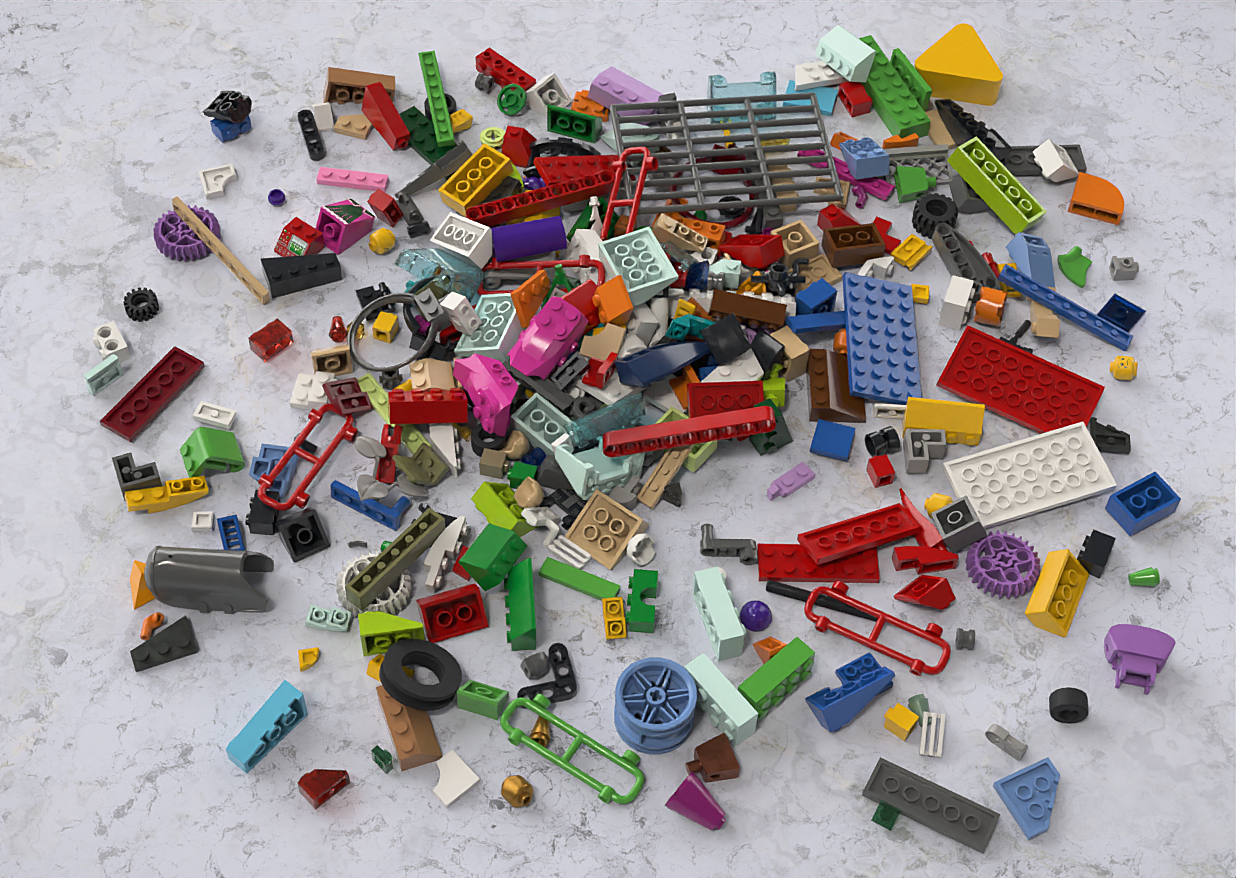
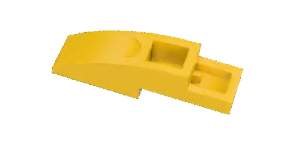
(166, 497)

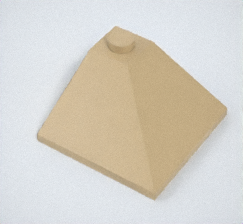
(605, 529)

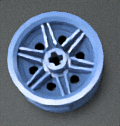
(654, 690)

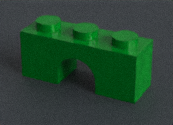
(641, 615)

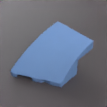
(267, 460)

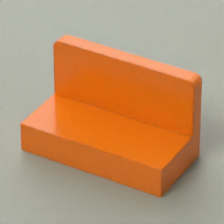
(679, 385)

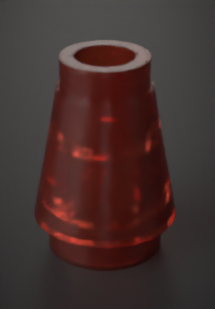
(337, 329)

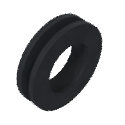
(411, 692)

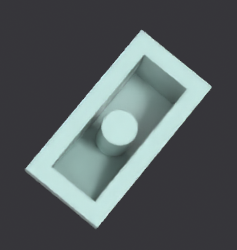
(730, 268)

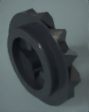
(731, 213)

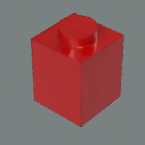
(880, 471)

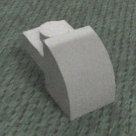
(628, 495)

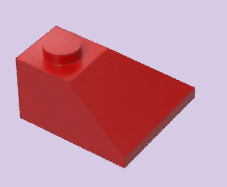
(516, 145)
(835, 216)
(928, 592)

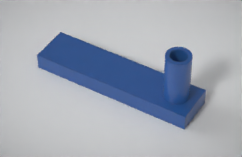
(387, 516)

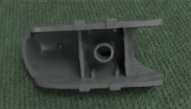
(206, 578)

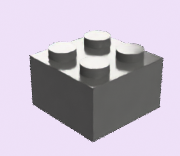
(959, 524)

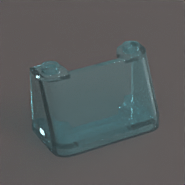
(720, 89)

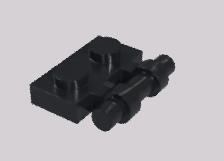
(368, 294)

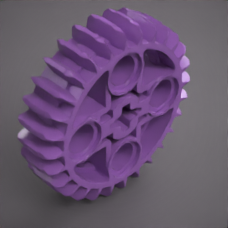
(180, 238)
(1003, 564)

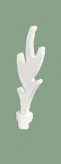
(597, 226)

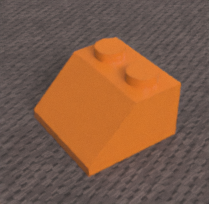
(613, 302)

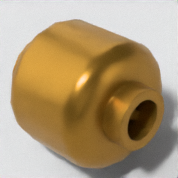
(517, 791)

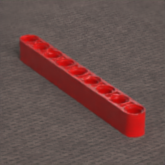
(542, 199)
(689, 431)

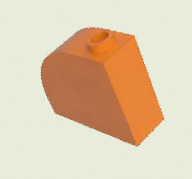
(1096, 199)

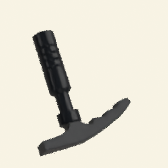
(1019, 333)

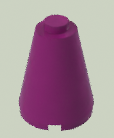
(696, 803)

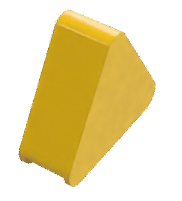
(961, 68)

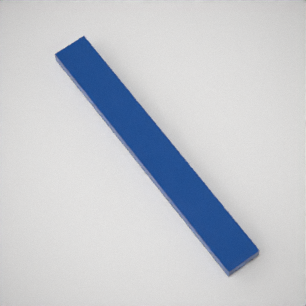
(1065, 307)

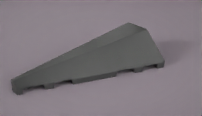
(441, 168)

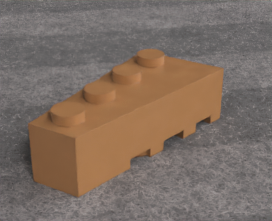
(350, 85)

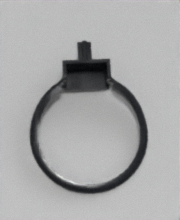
(437, 350)

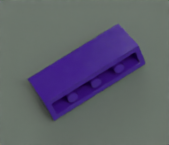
(528, 238)

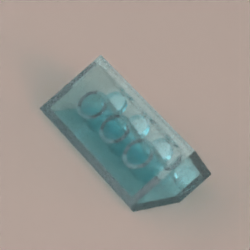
(606, 419)

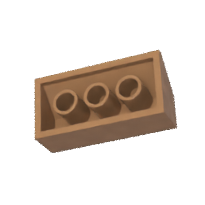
(409, 732)

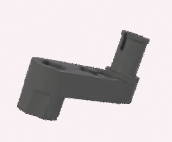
(743, 548)

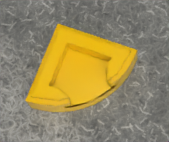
(308, 658)

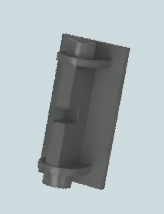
(409, 209)

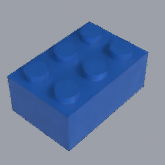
(1142, 503)

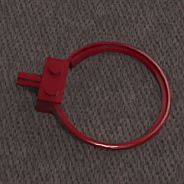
(729, 224)

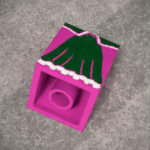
(343, 224)

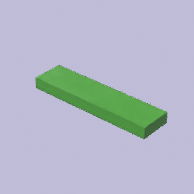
(578, 579)

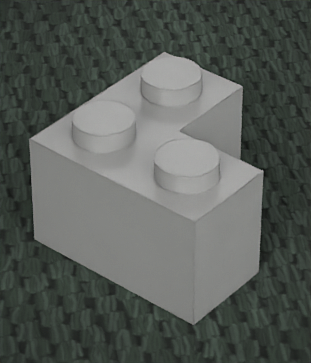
(920, 446)

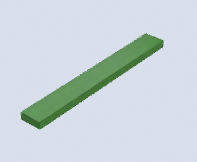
(436, 99)

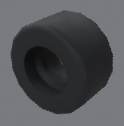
(478, 445)
(1068, 705)

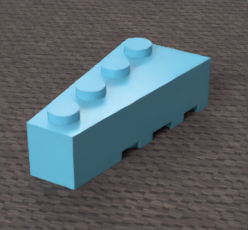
(267, 727)

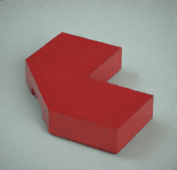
(883, 227)

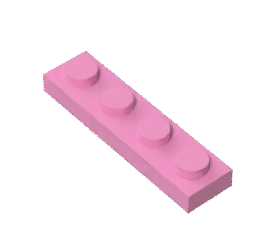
(352, 179)

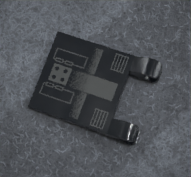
(568, 501)

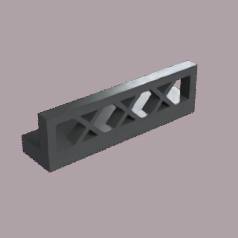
(545, 388)

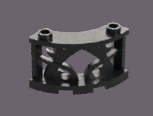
(552, 148)

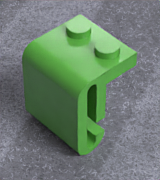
(211, 450)

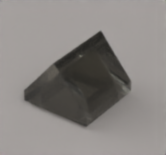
(673, 494)

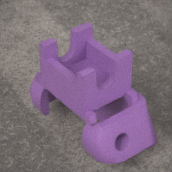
(1141, 653)

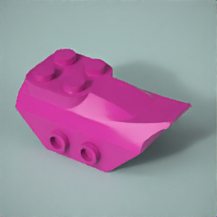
(548, 339)
(489, 389)

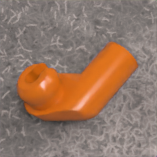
(150, 623)

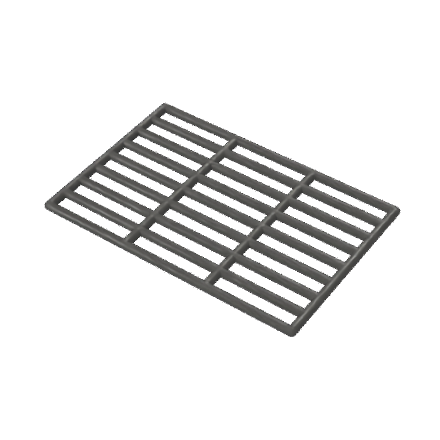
(757, 149)

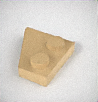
(354, 126)

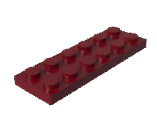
(152, 394)

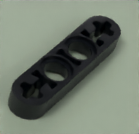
(308, 135)

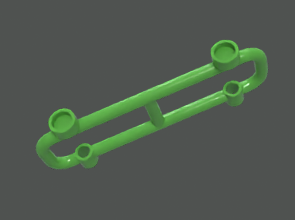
(539, 706)

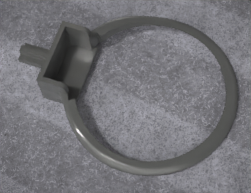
(431, 309)

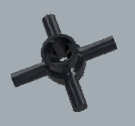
(778, 278)

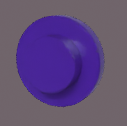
(276, 197)

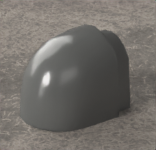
(535, 665)

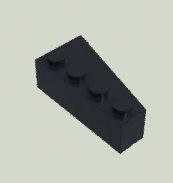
(300, 273)

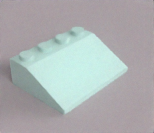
(639, 262)
(498, 329)

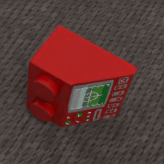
(299, 239)

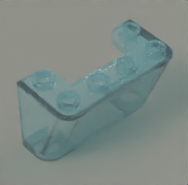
(425, 262)

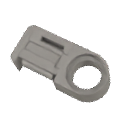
(1006, 742)

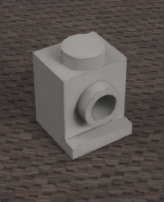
(1123, 268)

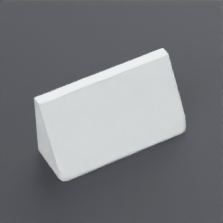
(888, 411)

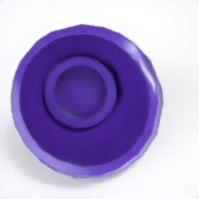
(755, 616)

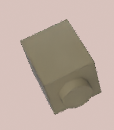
(493, 463)

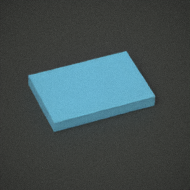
(825, 96)

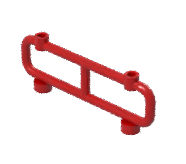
(649, 164)
(583, 262)
(299, 497)
(932, 633)

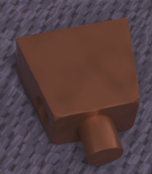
(714, 760)

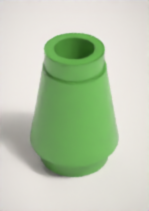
(1144, 577)

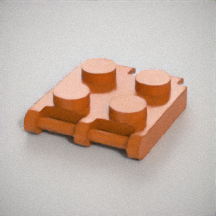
(588, 106)

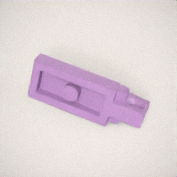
(790, 481)

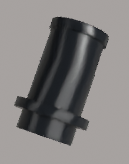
(419, 228)

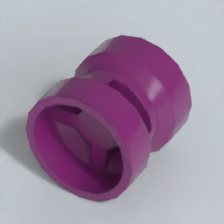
(425, 325)

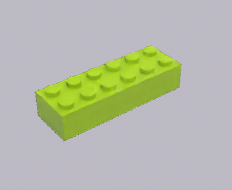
(996, 186)

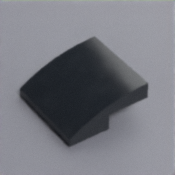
(767, 352)

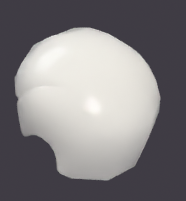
(640, 549)

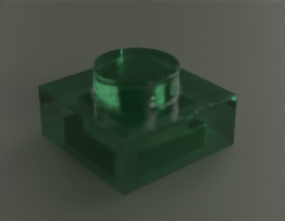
(382, 759)
(886, 815)

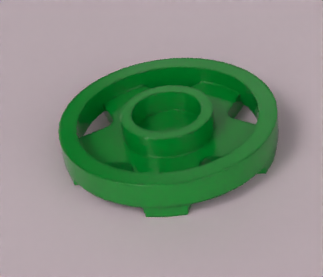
(512, 99)

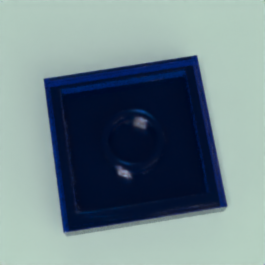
(1121, 313)

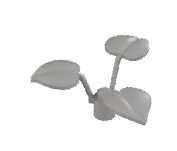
(371, 488)

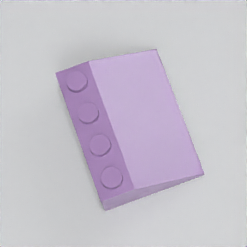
(619, 88)

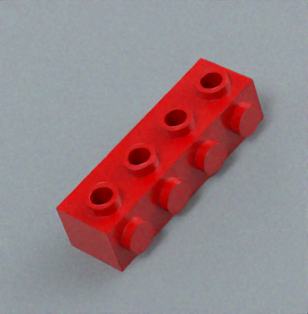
(503, 70)

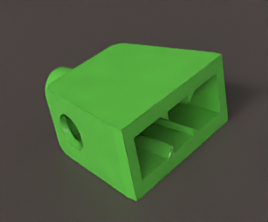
(912, 183)

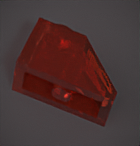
(322, 785)

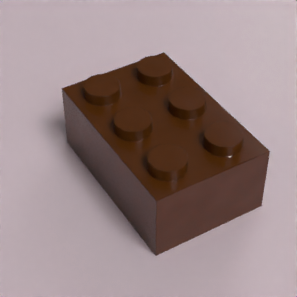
(852, 244)

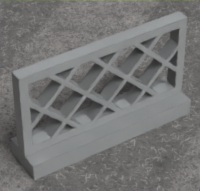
(914, 155)

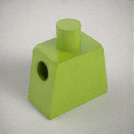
(775, 390)

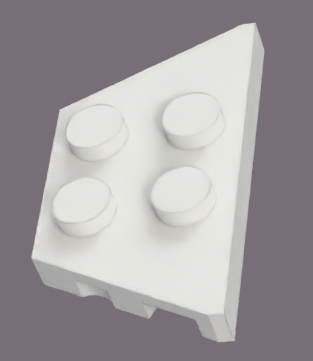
(816, 75)
(742, 368)

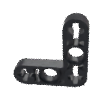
(560, 680)

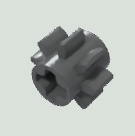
(390, 379)

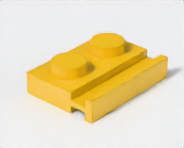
(911, 251)

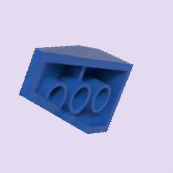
(842, 704)

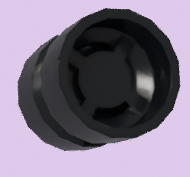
(881, 442)

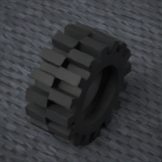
(132, 299)

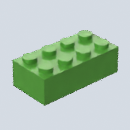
(778, 677)

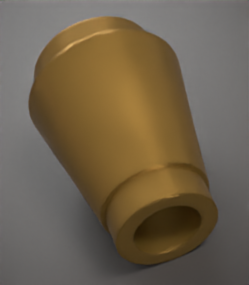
(541, 731)

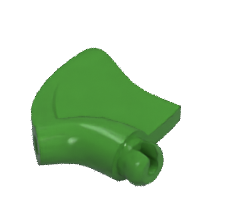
(1074, 266)

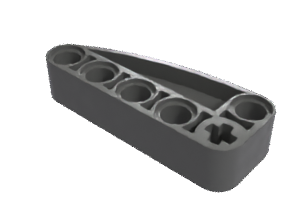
(970, 261)

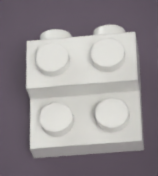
(309, 391)

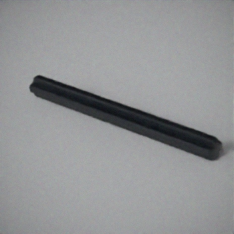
(822, 600)

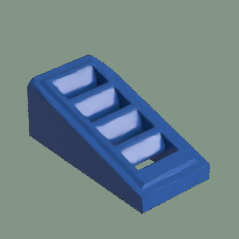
(228, 521)

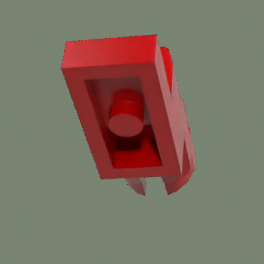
(391, 440)

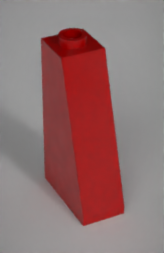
(384, 116)

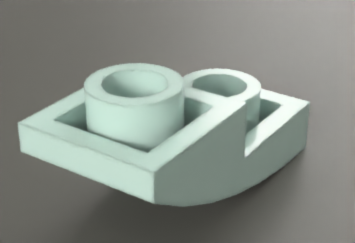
(329, 620)

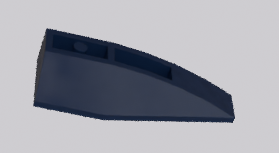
(658, 362)

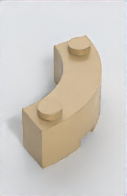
(1042, 320)

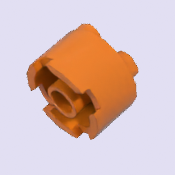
(991, 306)

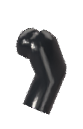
(307, 446)

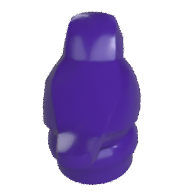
(533, 183)

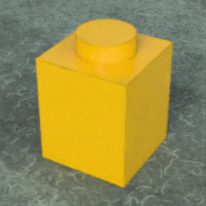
(385, 327)
(900, 721)

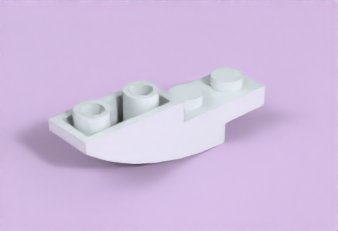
(442, 550)

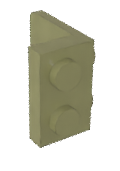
(423, 467)

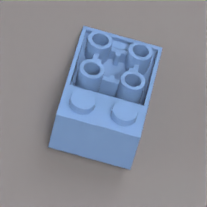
(865, 158)
(1032, 257)

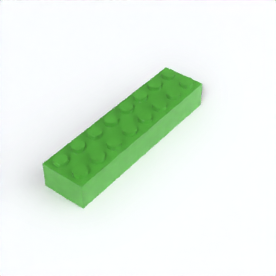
(893, 98)

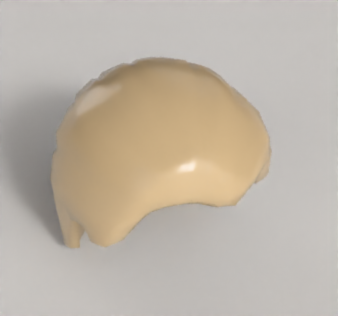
(516, 445)
(529, 494)

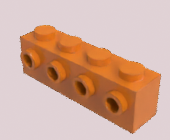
(714, 232)

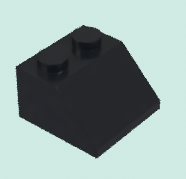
(302, 534)

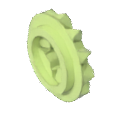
(486, 137)

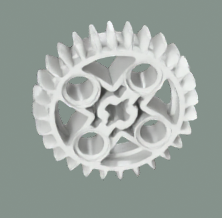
(394, 600)

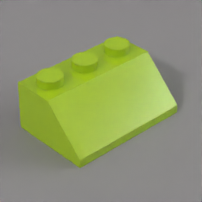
(501, 507)

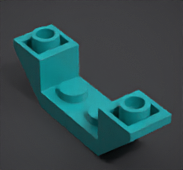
(689, 325)

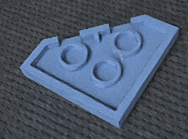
(1030, 796)

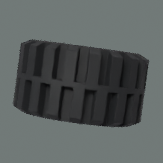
(931, 211)

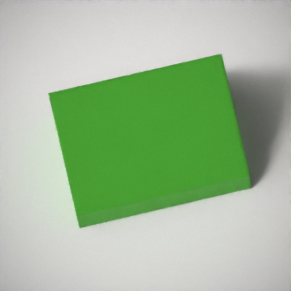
(481, 699)

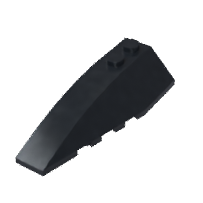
(964, 128)

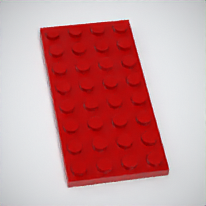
(1018, 383)

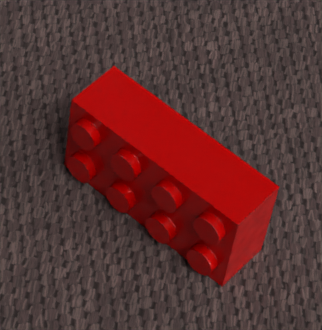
(427, 406)

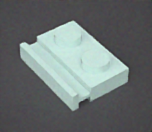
(103, 375)

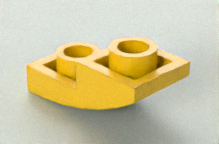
(614, 618)

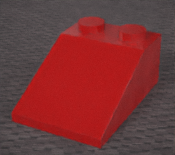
(754, 249)

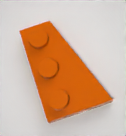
(529, 296)

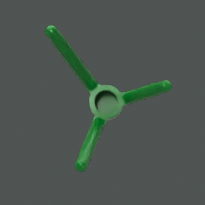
(560, 279)

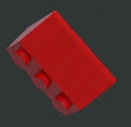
(582, 299)
(452, 613)

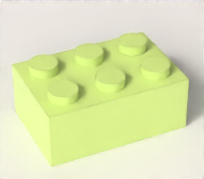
(700, 451)

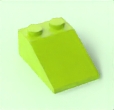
(382, 630)

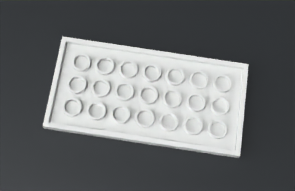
(1031, 475)

